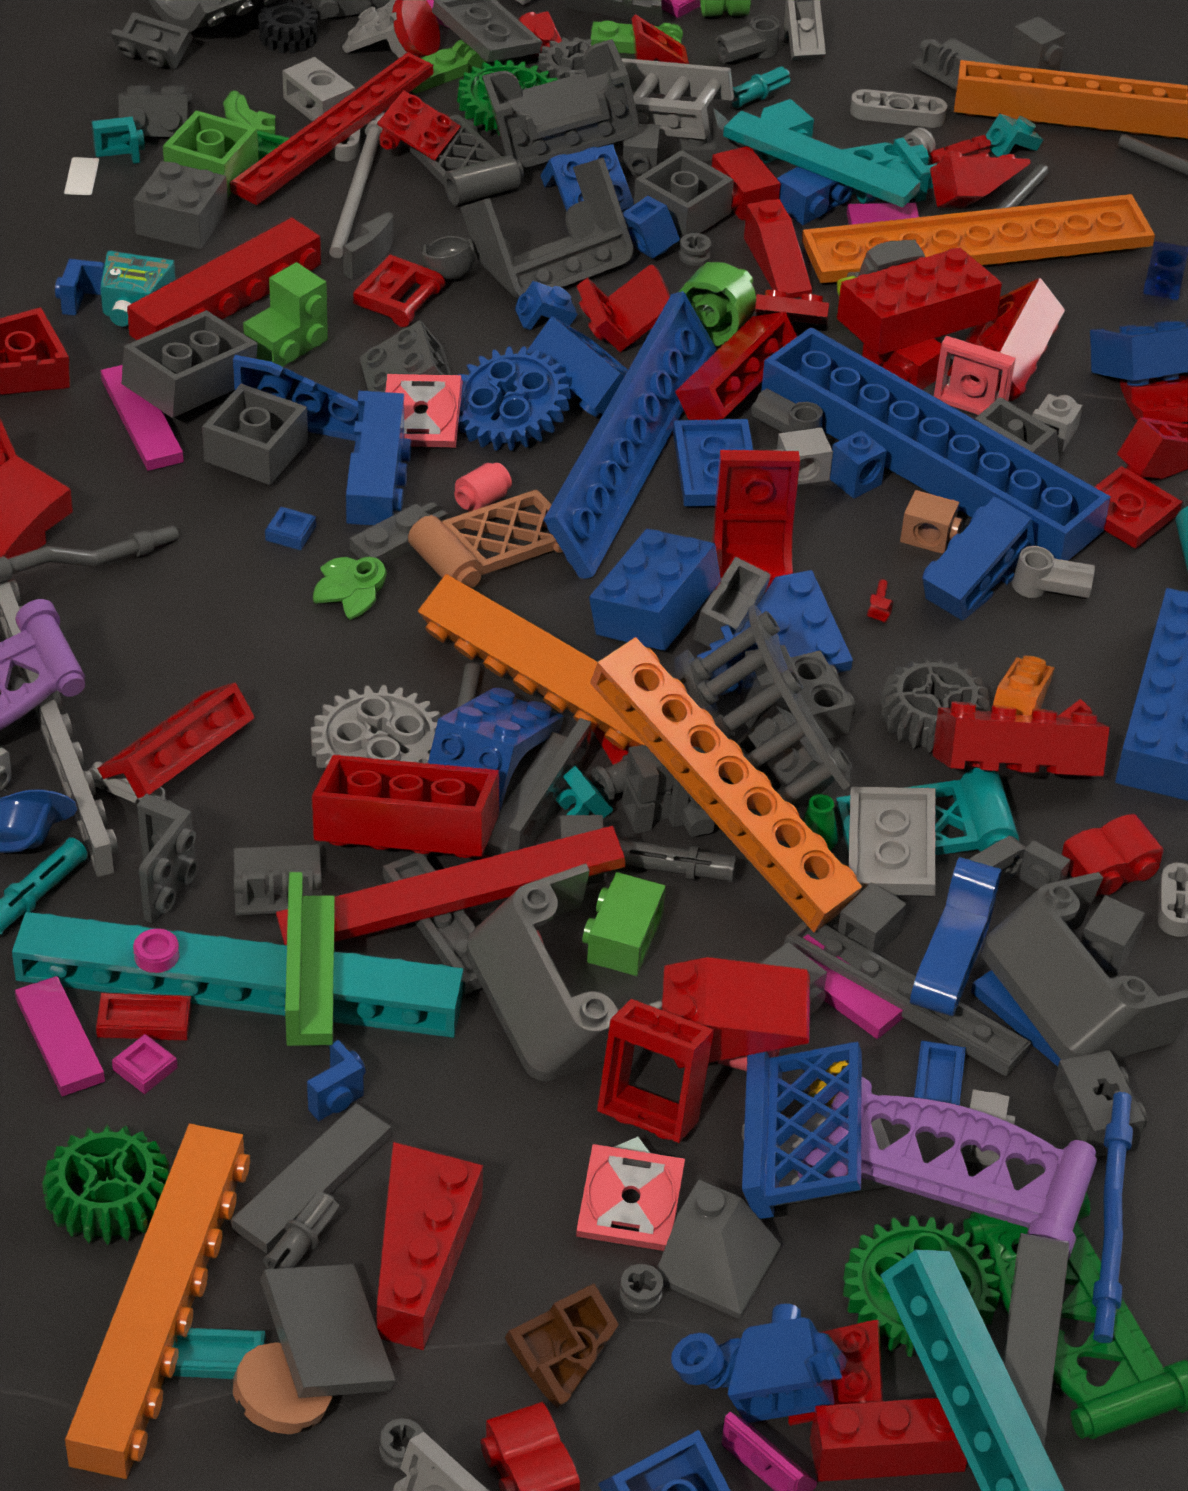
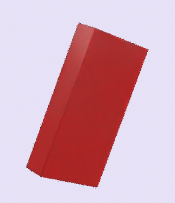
(140, 1014)

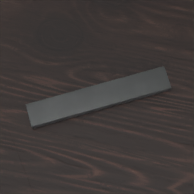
(968, 1028)

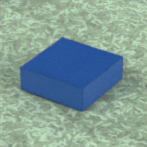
(290, 528)

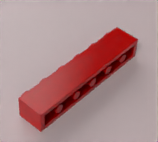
(228, 280)

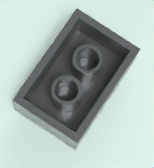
(185, 363)

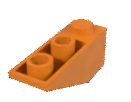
(1024, 685)

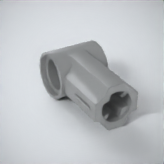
(1041, 572)

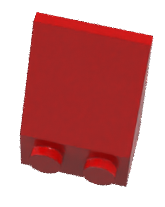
(744, 1002)

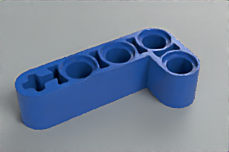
(957, 937)

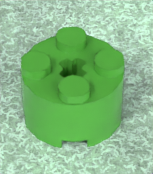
(721, 299)

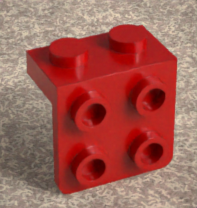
(627, 311)

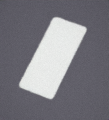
(81, 176)

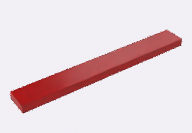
(330, 129)
(467, 884)

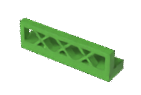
(309, 966)

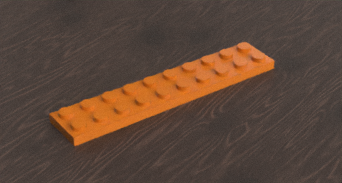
(989, 235)

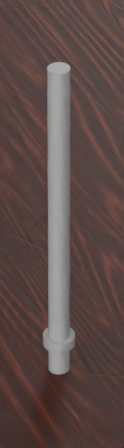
(357, 187)

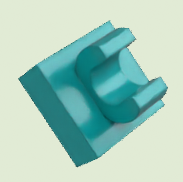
(583, 794)

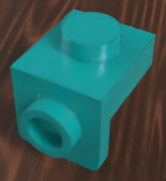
(1010, 131)
(117, 137)

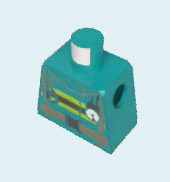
(129, 279)

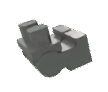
(655, 794)

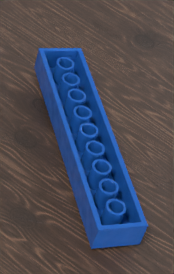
(935, 442)

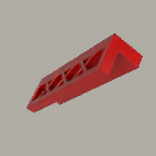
(180, 739)

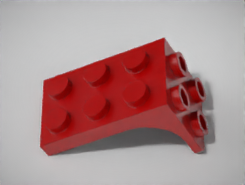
(756, 509)

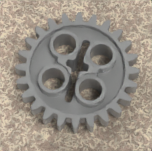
(375, 727)

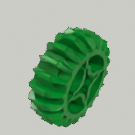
(104, 1170)

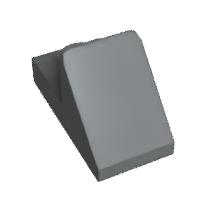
(804, 29)

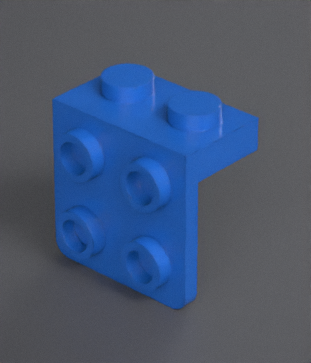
(560, 172)

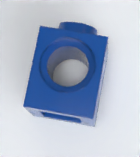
(650, 227)
(857, 464)

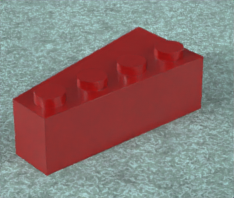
(31, 354)
(1019, 740)
(425, 1230)

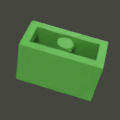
(624, 923)

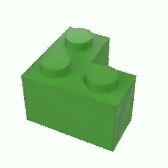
(294, 319)

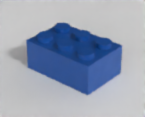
(655, 589)

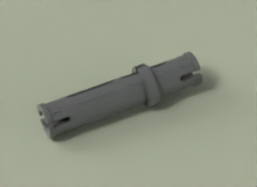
(721, 866)

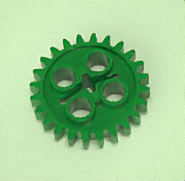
(473, 94)
(877, 1254)

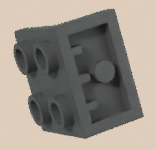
(408, 352)

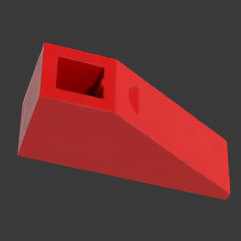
(965, 180)

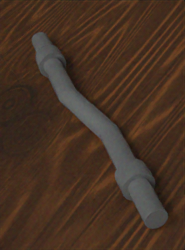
(137, 544)

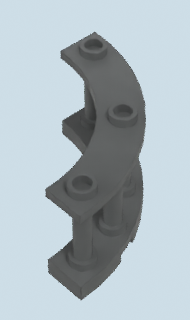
(787, 686)

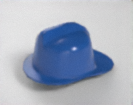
(29, 817)

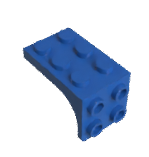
(493, 733)

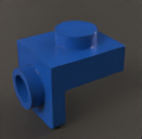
(78, 278)
(544, 301)
(337, 1086)

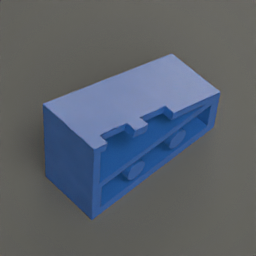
(377, 459)
(978, 559)

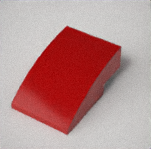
(28, 506)

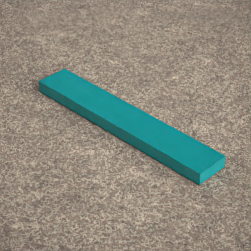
(822, 159)

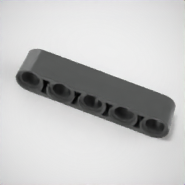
(1035, 1323)

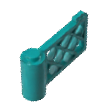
(981, 812)

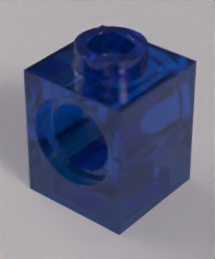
(1166, 270)

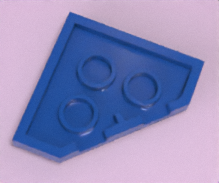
(804, 619)

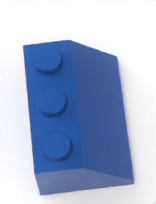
(589, 368)

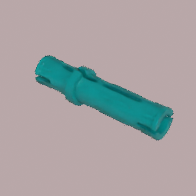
(62, 861)

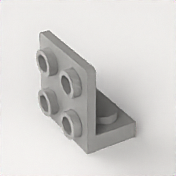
(373, 27)

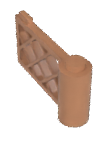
(458, 553)

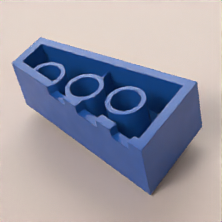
(1141, 352)

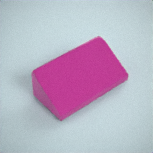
(763, 1457)

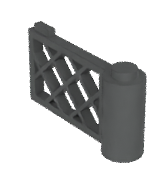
(472, 178)

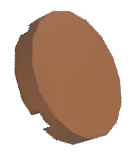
(269, 1393)

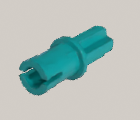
(760, 86)

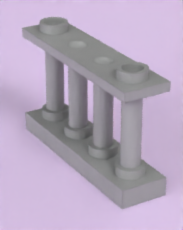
(676, 80)

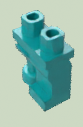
(898, 157)

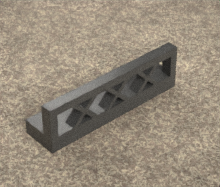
(537, 791)

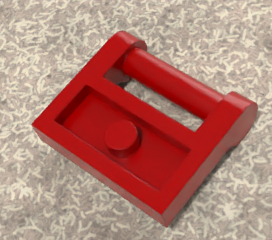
(390, 282)

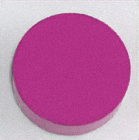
(156, 950)

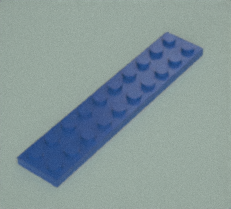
(628, 438)

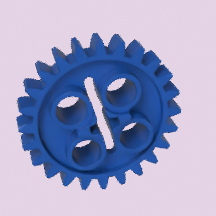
(512, 398)

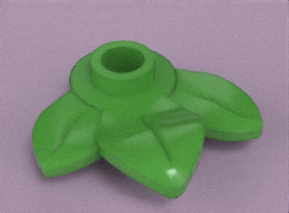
(351, 582)

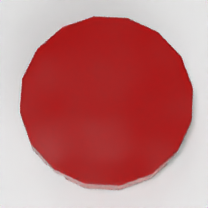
(416, 27)

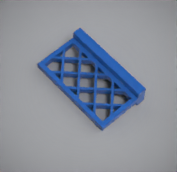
(765, 1135)

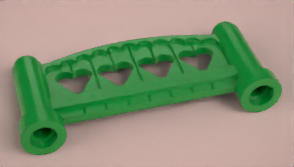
(1140, 1383)

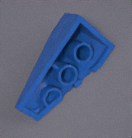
(327, 410)

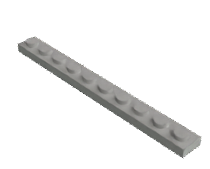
(66, 755)

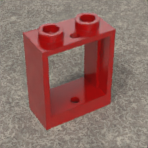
(666, 1035)

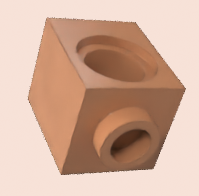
(930, 522)

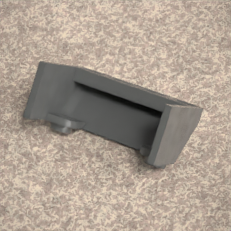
(595, 242)
(1064, 986)
(542, 1020)

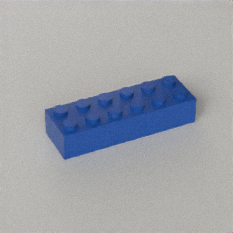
(1157, 734)

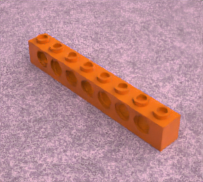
(727, 804)

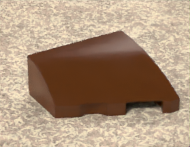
(563, 1342)

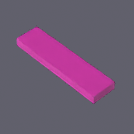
(143, 423)

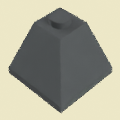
(717, 1250)

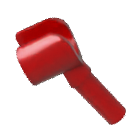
(880, 606)

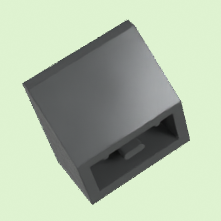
(791, 762)

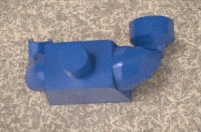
(770, 1370)

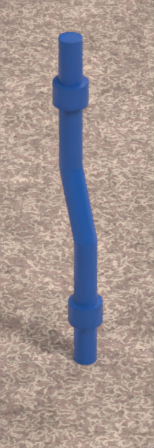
(1107, 1290)

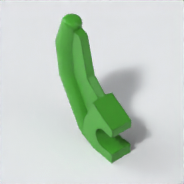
(237, 110)

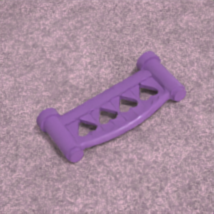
(43, 651)
(1043, 1206)

